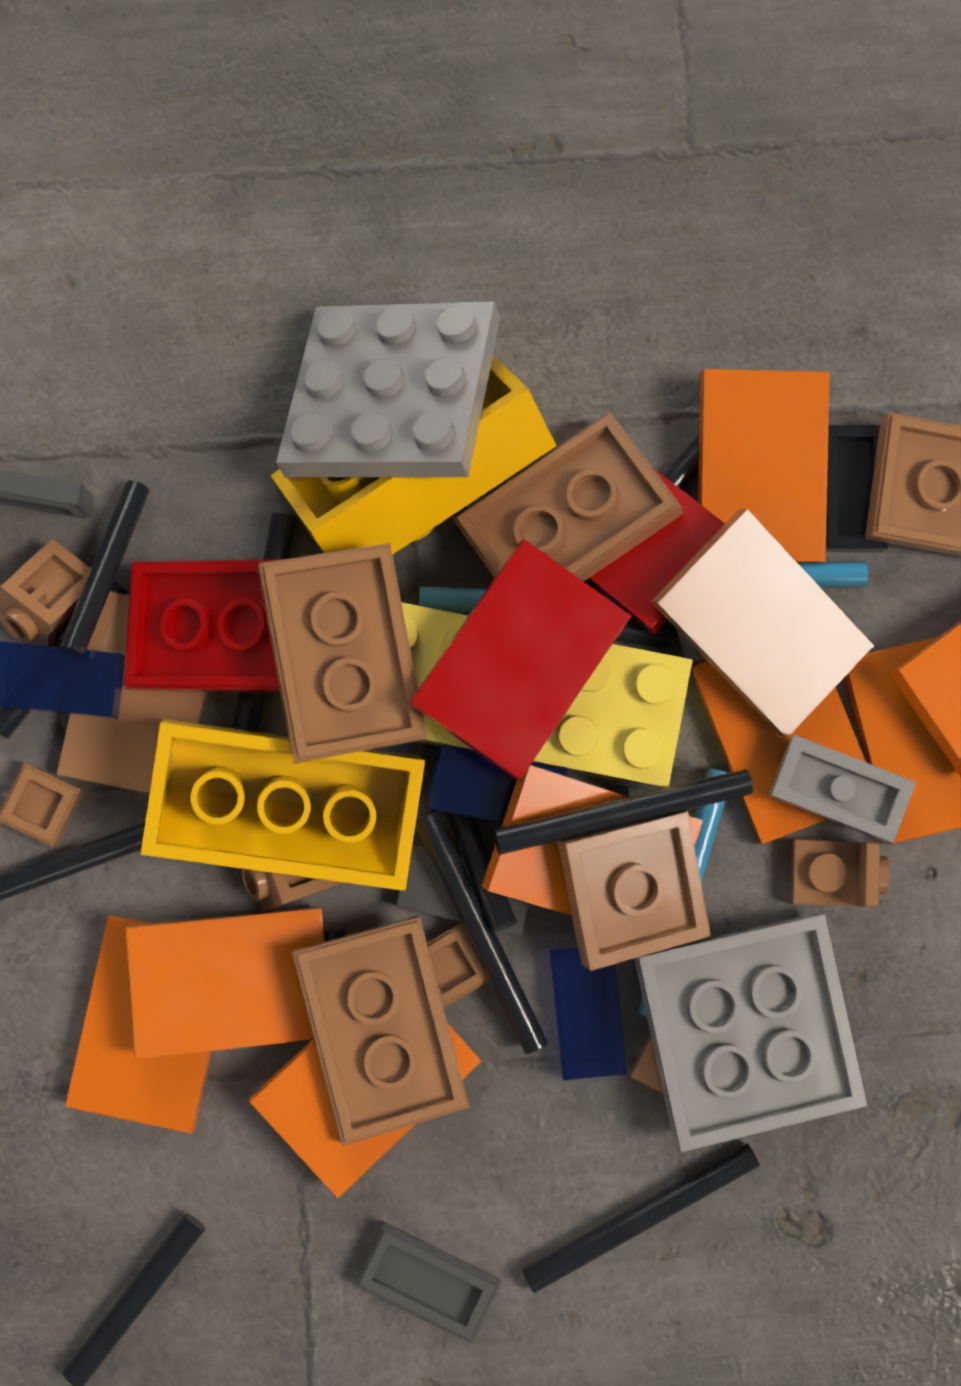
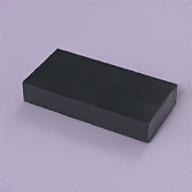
(849, 487)

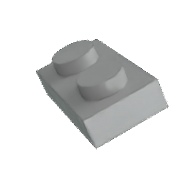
(841, 789)

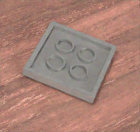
(390, 391)
(750, 1031)

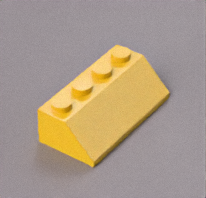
(401, 510)
(246, 806)

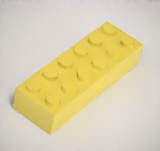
(616, 728)

